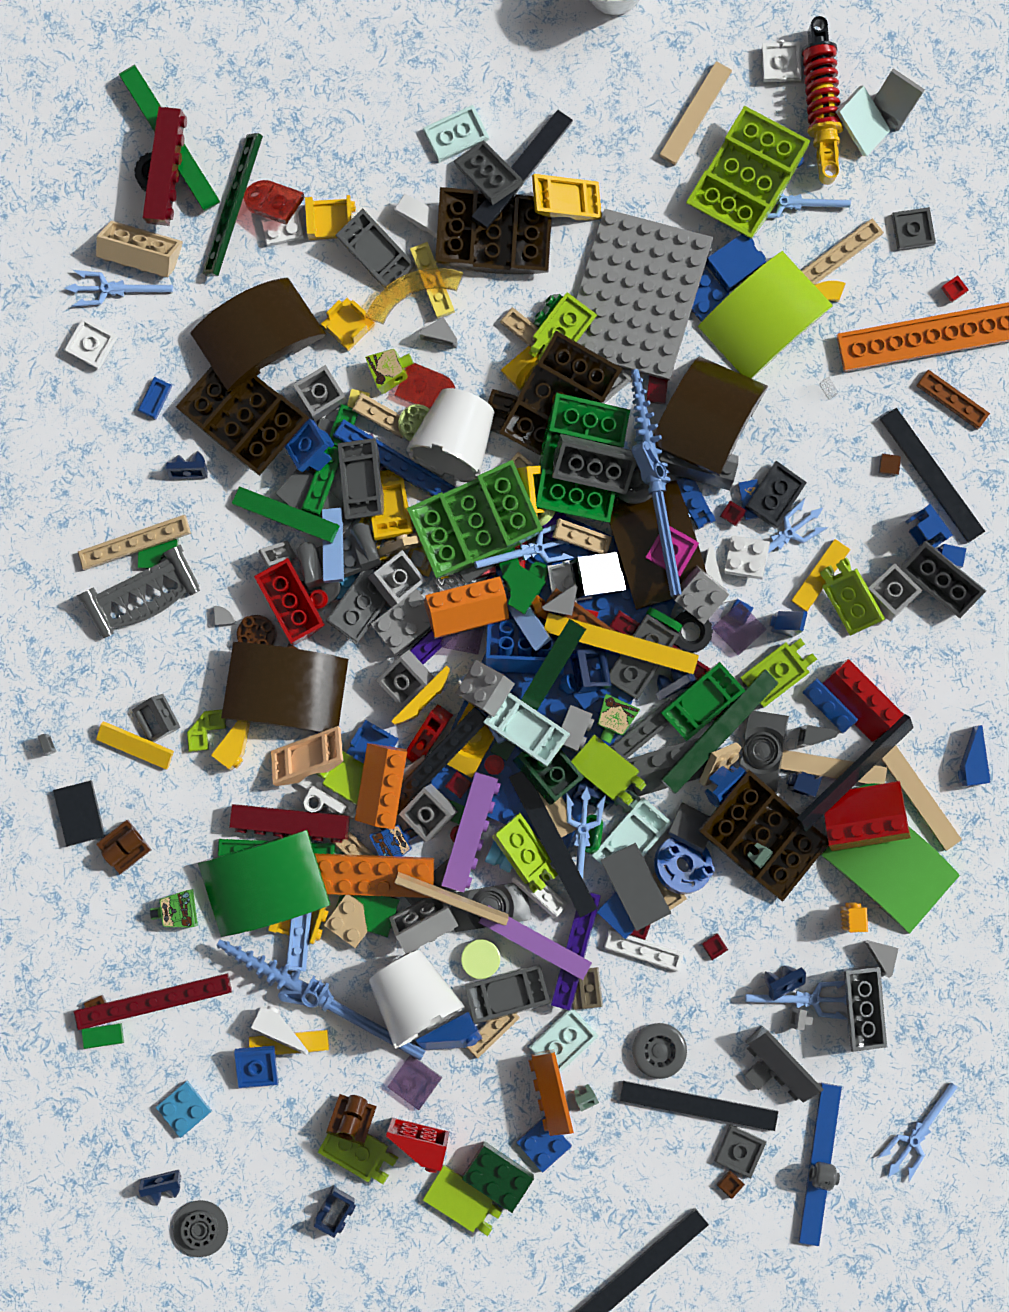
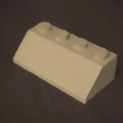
(138, 248)

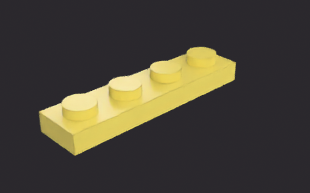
(438, 297)

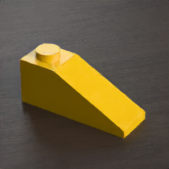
(233, 746)

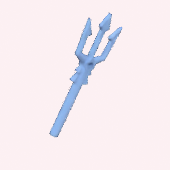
(797, 201)
(111, 288)
(784, 536)
(526, 551)
(582, 833)
(806, 999)
(917, 1135)

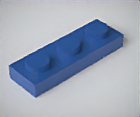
(829, 705)

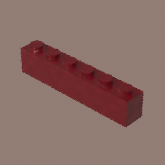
(164, 166)
(289, 822)

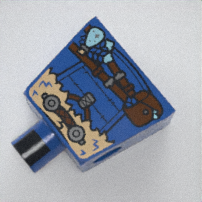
(393, 841)

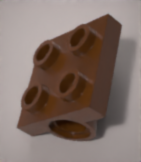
(123, 847)
(351, 1118)

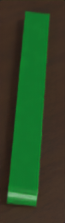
(188, 169)

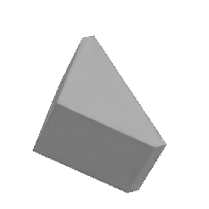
(439, 333)
(276, 553)
(563, 603)
(884, 956)

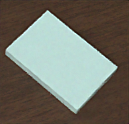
(863, 120)
(455, 133)
(567, 1037)

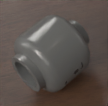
(824, 1176)

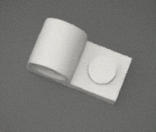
(323, 798)

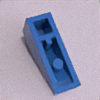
(788, 622)
(974, 764)
(454, 1034)

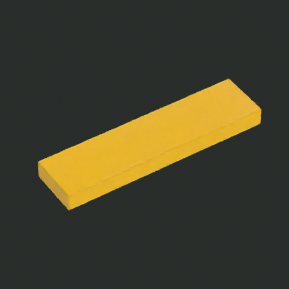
(813, 584)
(135, 745)
(312, 1040)

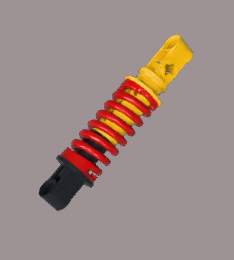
(822, 98)

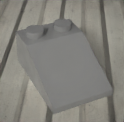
(897, 99)

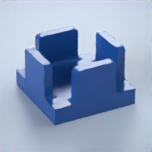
(308, 447)
(929, 527)
(369, 734)
(725, 781)

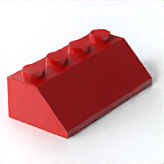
(289, 601)
(863, 699)

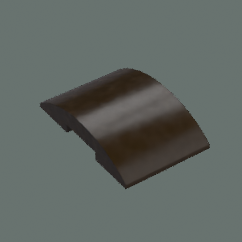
(511, 245)
(256, 331)
(562, 369)
(708, 414)
(247, 421)
(635, 533)
(284, 687)
(757, 815)

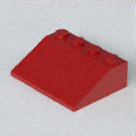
(867, 817)
(420, 1142)

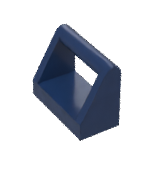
(581, 670)

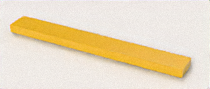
(627, 644)

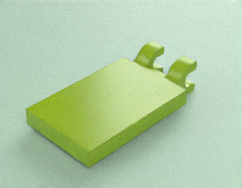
(568, 318)
(851, 597)
(784, 666)
(607, 770)
(345, 778)
(525, 852)
(359, 1159)
(461, 1201)

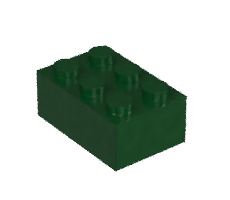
(550, 780)
(498, 1177)

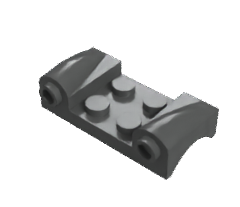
(358, 556)

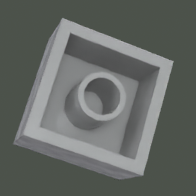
(320, 393)
(396, 578)
(893, 592)
(701, 594)
(405, 678)
(484, 688)
(576, 723)
(428, 812)

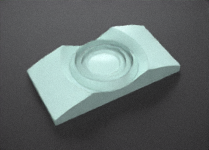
(528, 729)
(641, 826)

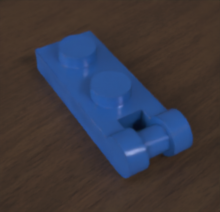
(695, 502)

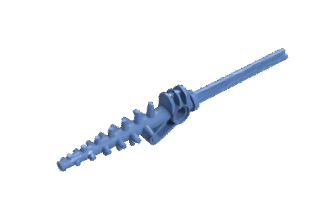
(655, 475)
(309, 994)

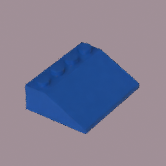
(510, 650)

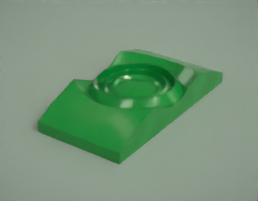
(703, 701)

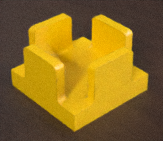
(347, 323)

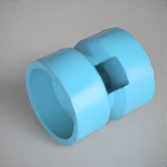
(496, 857)

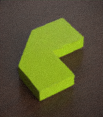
(197, 734)

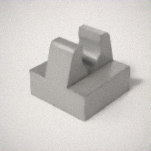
(799, 1018)

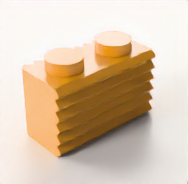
(854, 917)

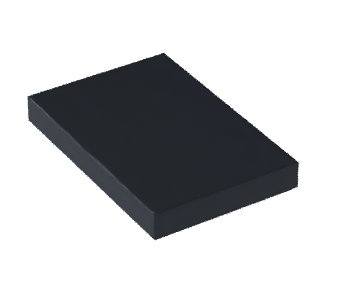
(775, 494)
(79, 813)

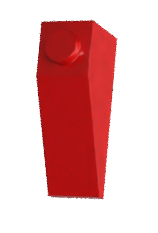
(428, 733)

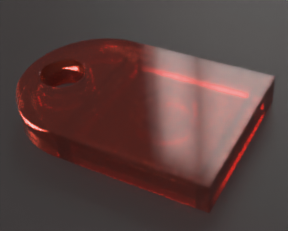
(273, 201)
(422, 385)

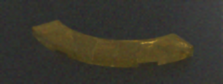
(409, 284)

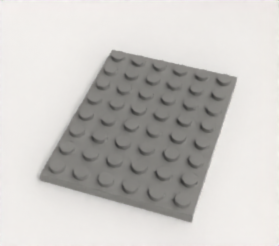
(642, 290)

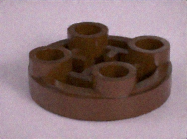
(256, 630)

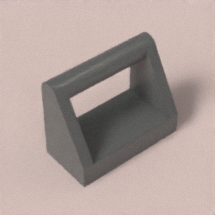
(162, 714)
(812, 735)

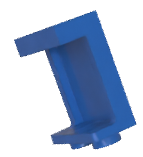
(735, 262)

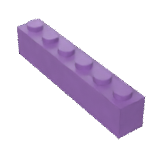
(470, 831)

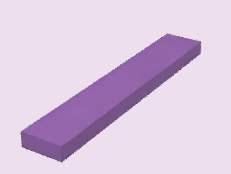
(540, 946)

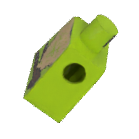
(388, 368)

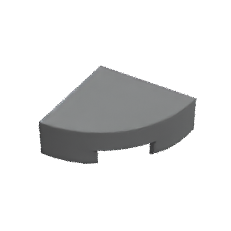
(223, 616)

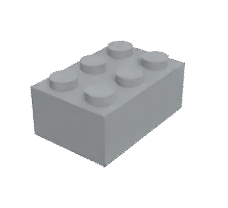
(403, 623)
(422, 923)

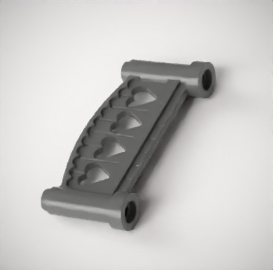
(100, 604)

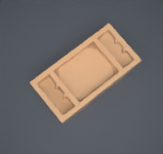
(307, 757)

